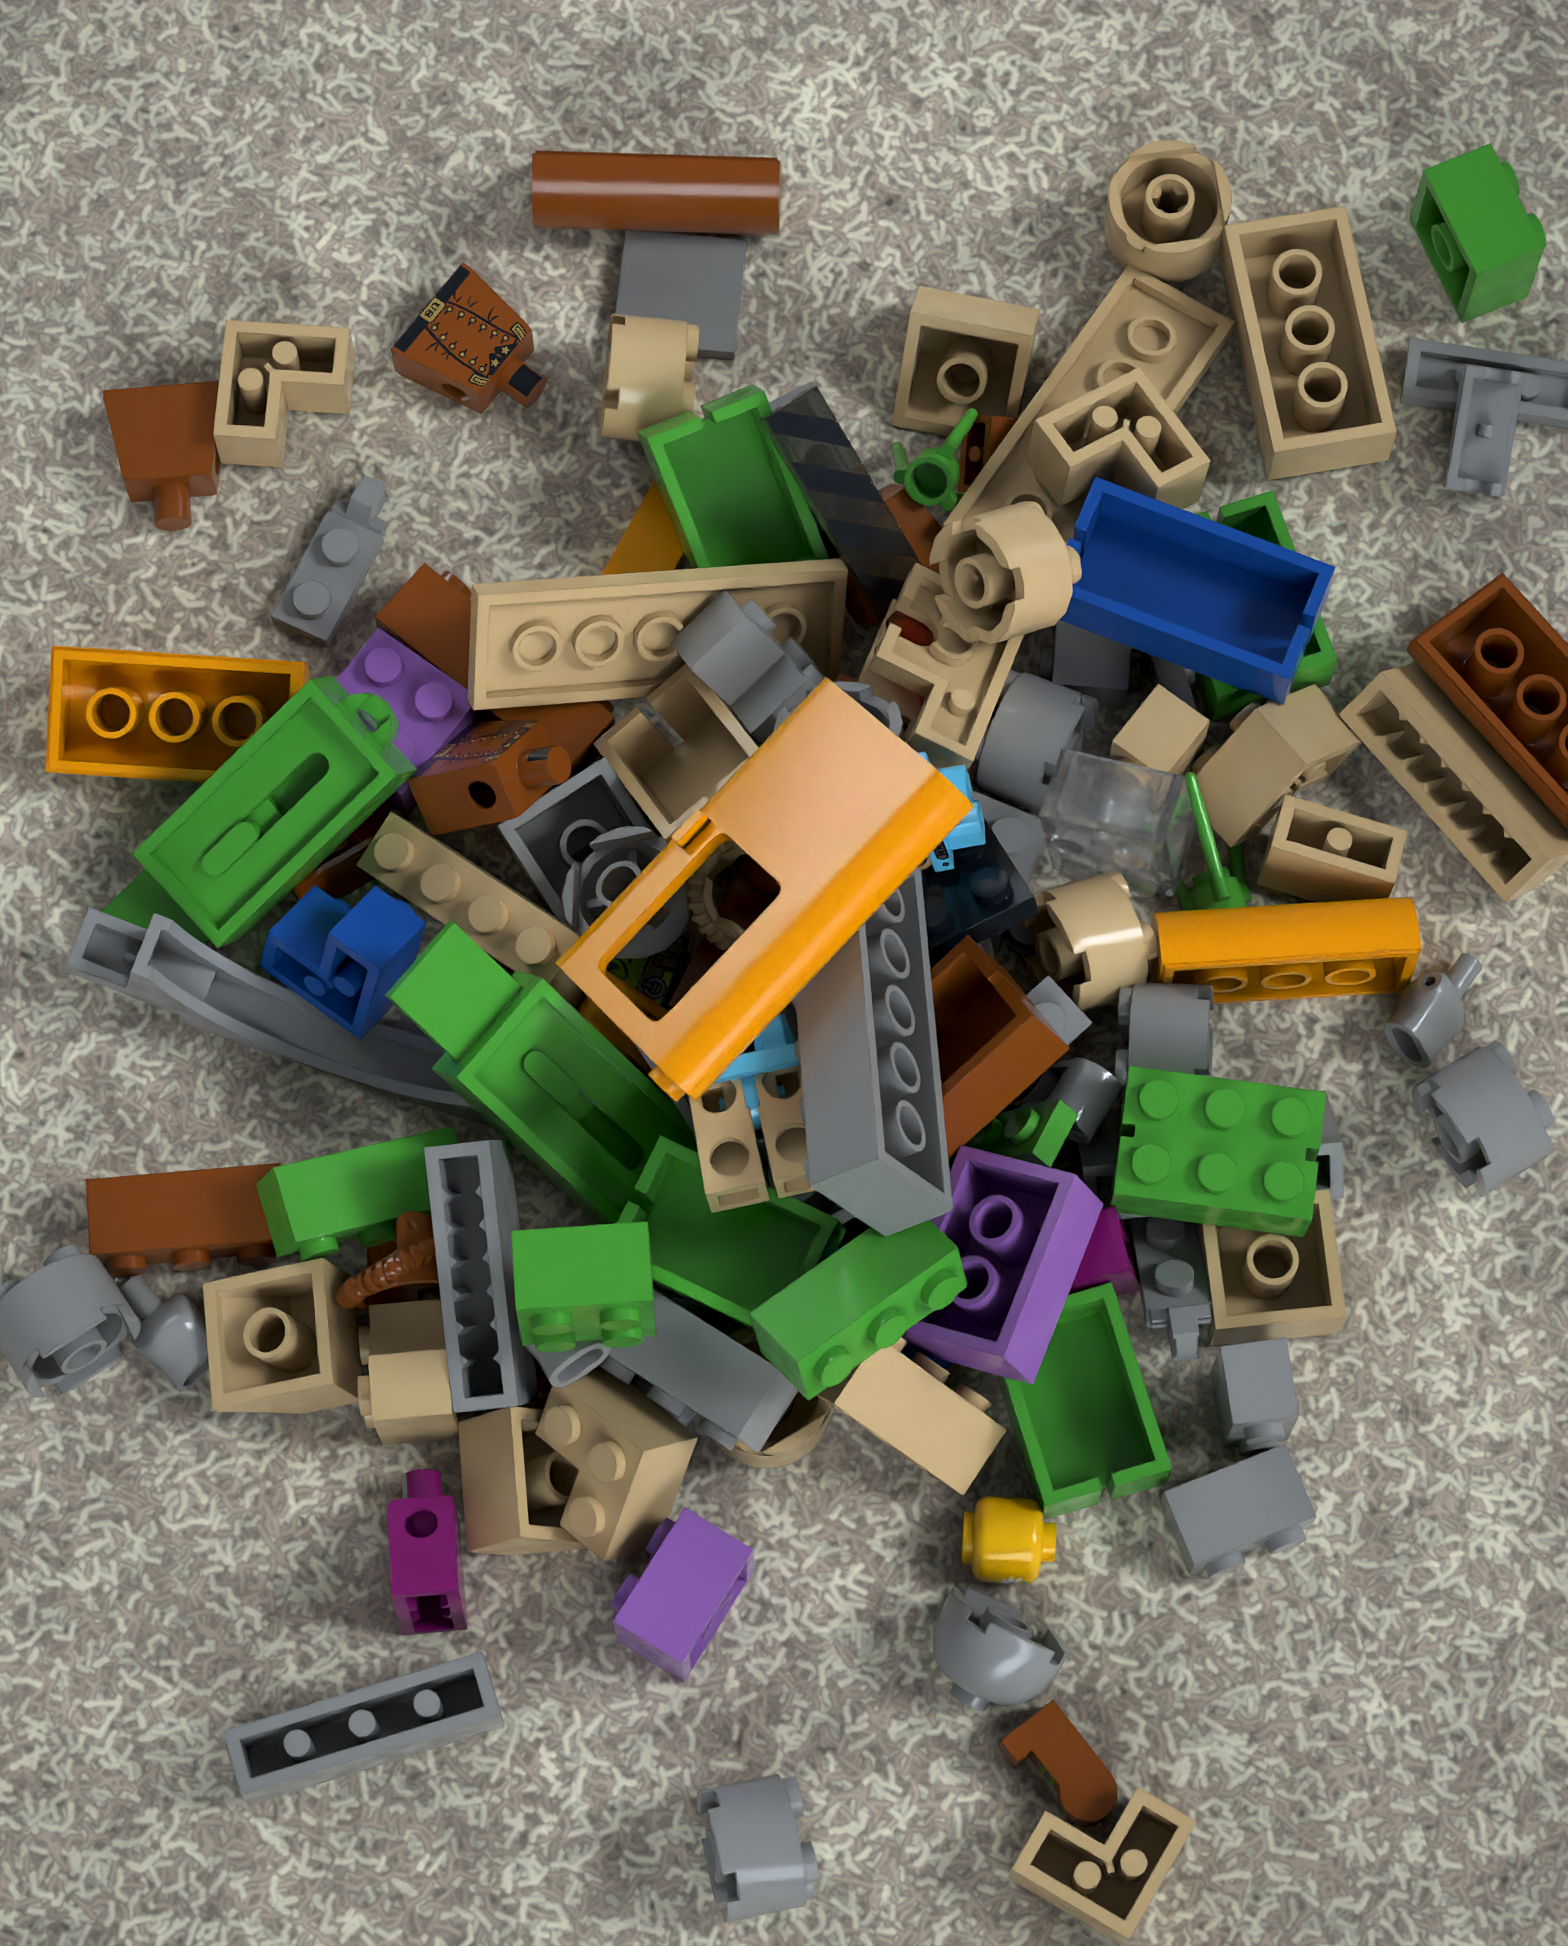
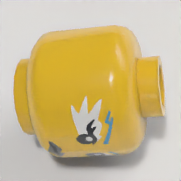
(1007, 1540)

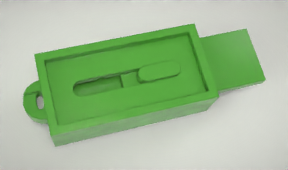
(268, 815)
(539, 1073)

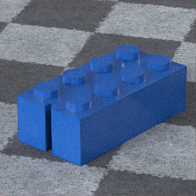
(1194, 590)

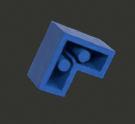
(343, 954)

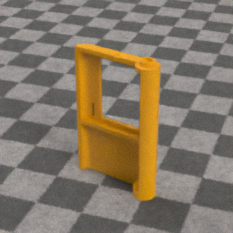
(836, 820)

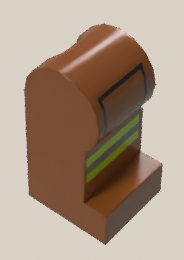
(1067, 1761)

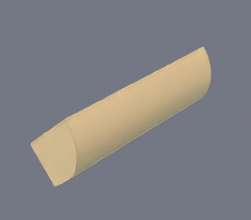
(1459, 780)

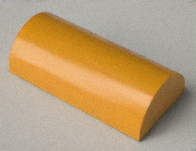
(158, 710)
(1290, 949)

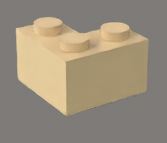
(274, 371)
(1121, 436)
(1271, 755)
(408, 1374)
(626, 1457)
(1108, 1882)

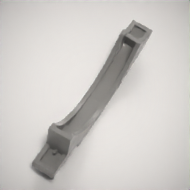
(223, 998)

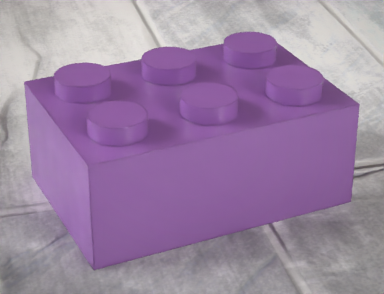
(1020, 1250)

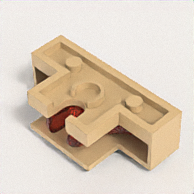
(935, 676)

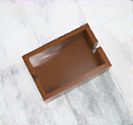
(986, 1040)

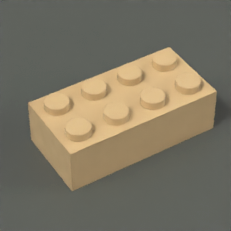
(1307, 343)

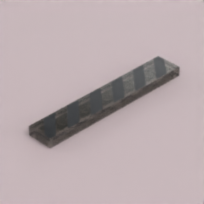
(843, 497)

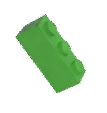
(348, 1195)
(857, 1304)

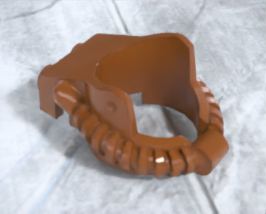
(395, 1269)

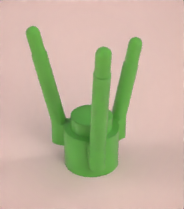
(934, 471)
(1216, 886)

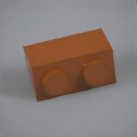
(980, 445)

